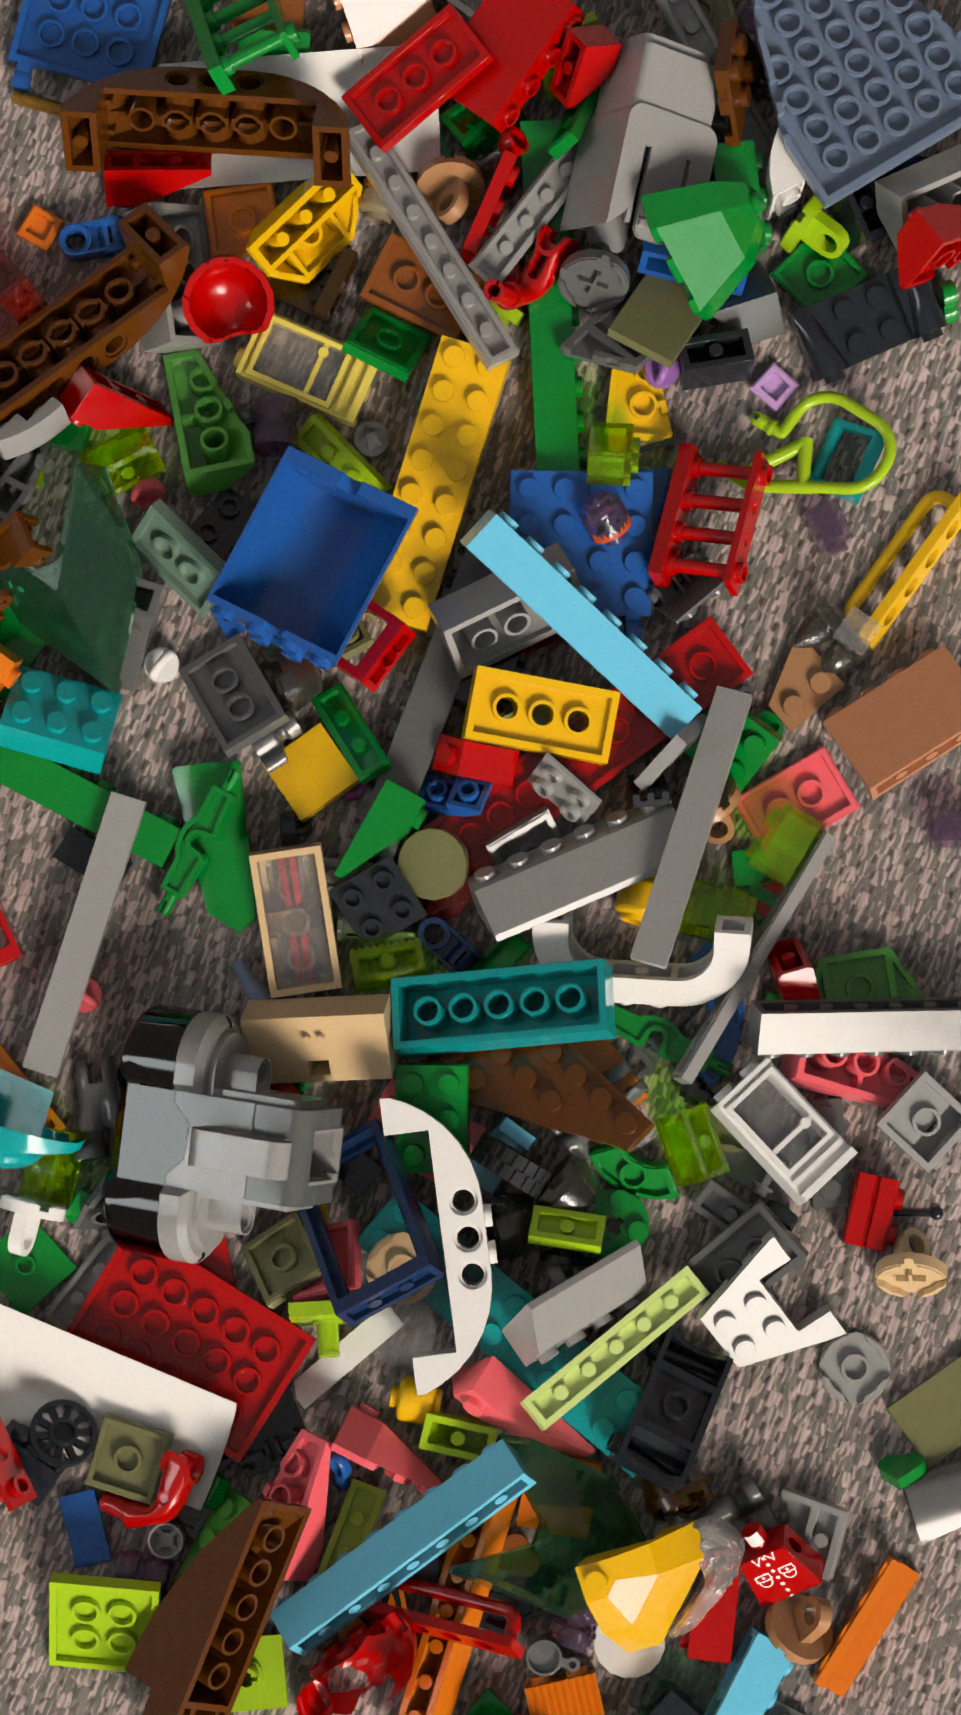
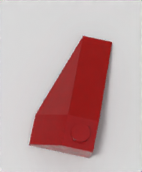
(928, 242)

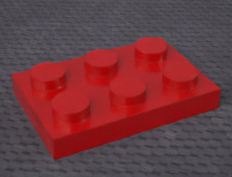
(491, 206)

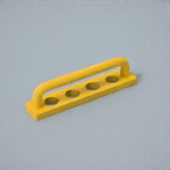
(918, 566)

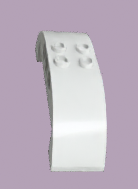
(468, 1299)

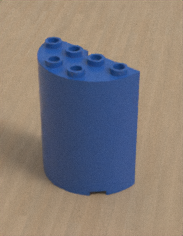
(310, 559)

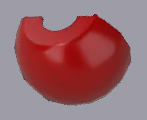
(227, 299)

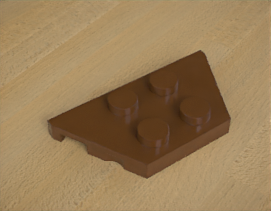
(733, 75)

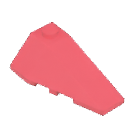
(854, 1077)
(495, 1395)
(374, 1443)
(305, 1482)

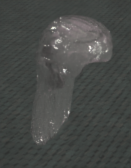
(723, 1554)

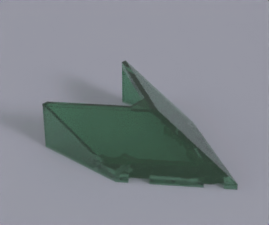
(86, 596)
(577, 1519)

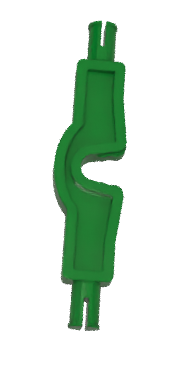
(189, 859)
(673, 1045)

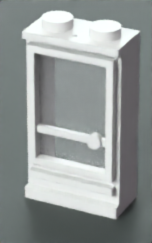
(781, 1130)

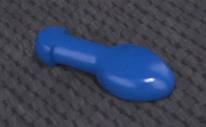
(342, 1470)

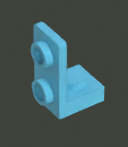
(513, 1136)

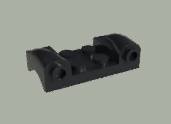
(864, 324)
(670, 1411)

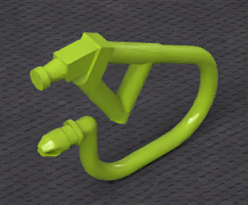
(804, 447)

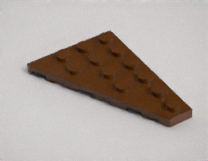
(554, 1090)

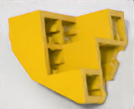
(641, 1585)

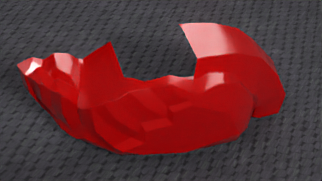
(375, 1649)

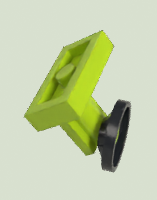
(566, 1234)

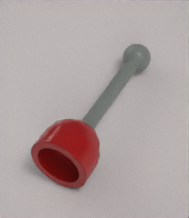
(512, 141)

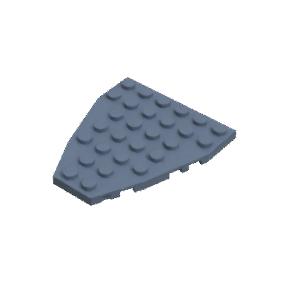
(858, 85)

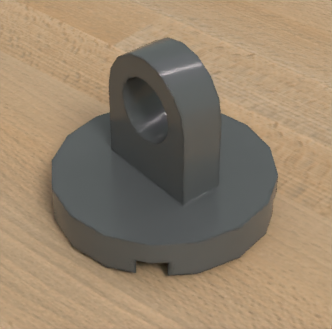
(594, 278)

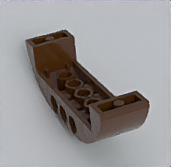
(189, 114)
(95, 317)

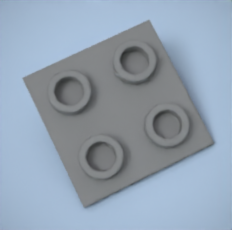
(563, 789)

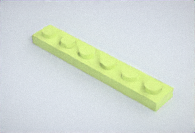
(614, 1348)

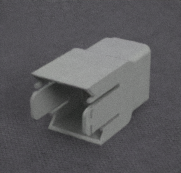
(649, 120)

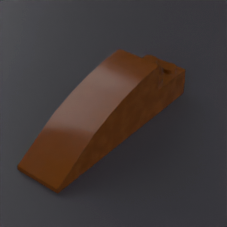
(216, 1613)

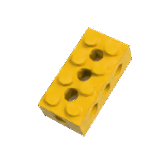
(558, 697)

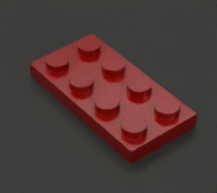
(417, 78)

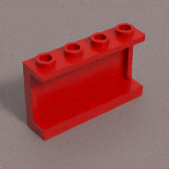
(525, 44)

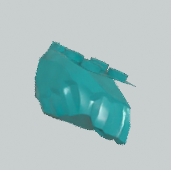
(22, 1123)

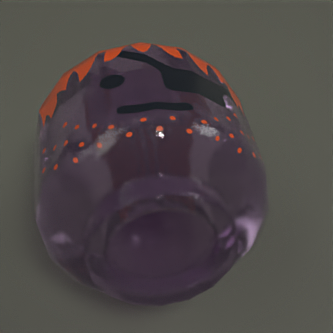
(605, 518)

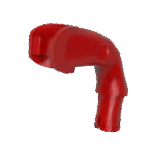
(537, 274)
(178, 1478)

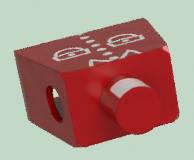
(778, 1563)

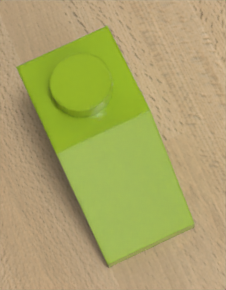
(456, 1435)

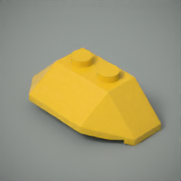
(306, 231)

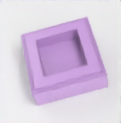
(774, 387)

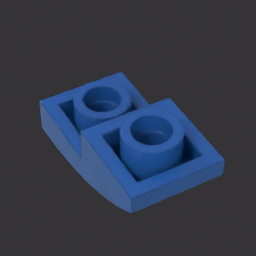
(453, 797)

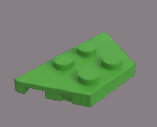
(865, 975)

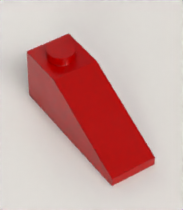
(147, 175)
(108, 404)
(714, 1634)

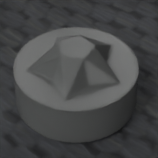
(371, 439)

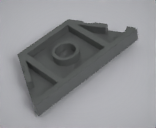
(594, 346)

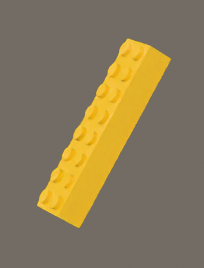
(440, 476)

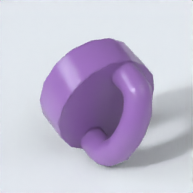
(660, 375)

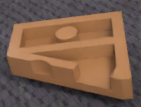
(802, 688)

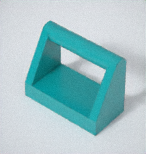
(830, 443)

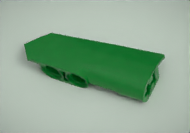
(227, 875)

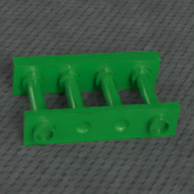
(215, 44)

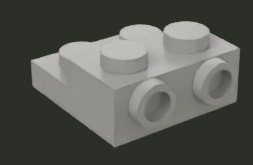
(923, 1122)

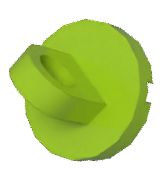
(811, 229)

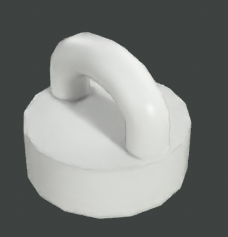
(162, 665)

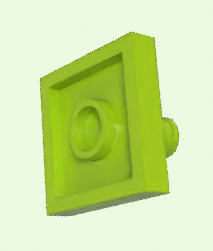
(323, 1316)
(266, 1677)

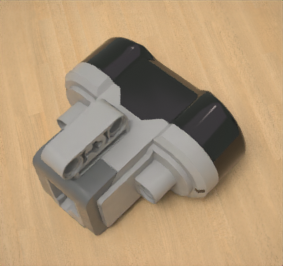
(208, 1138)

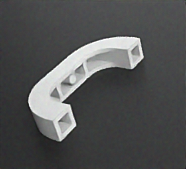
(646, 984)

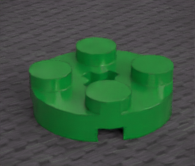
(634, 1216)

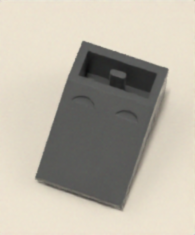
(149, 603)

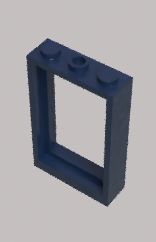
(404, 1279)

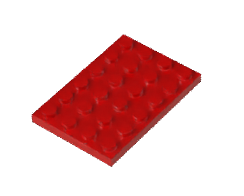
(197, 1331)

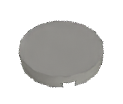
(845, 1360)

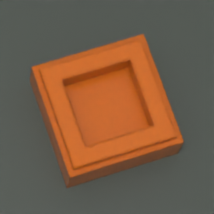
(40, 228)

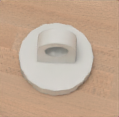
(27, 1220)

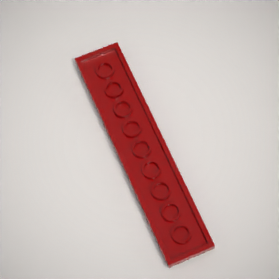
(698, 658)

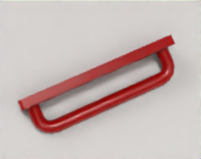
(460, 1633)

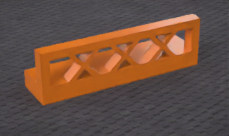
(865, 1626)

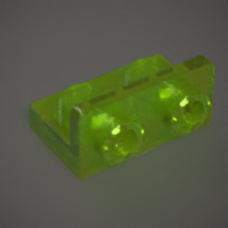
(53, 1176)

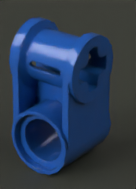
(97, 239)

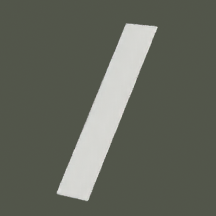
(353, 1350)

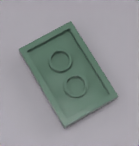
(178, 555)

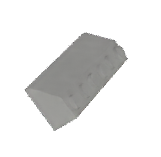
(571, 870)

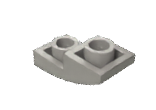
(22, 435)

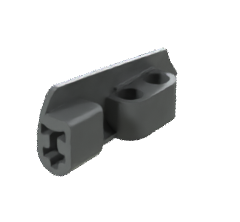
(936, 1501)

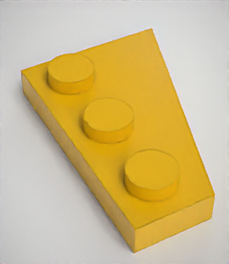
(640, 404)

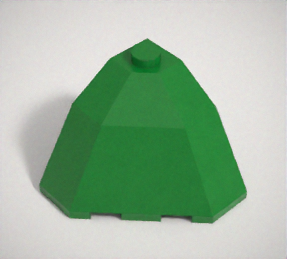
(711, 237)

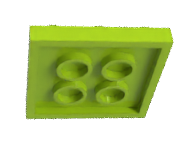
(98, 1619)

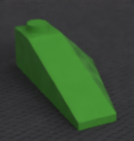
(209, 433)

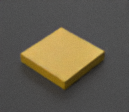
(314, 773)

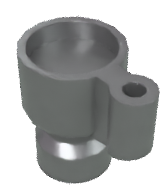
(271, 747)
(546, 1657)

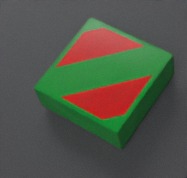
(766, 895)

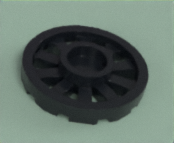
(62, 1433)

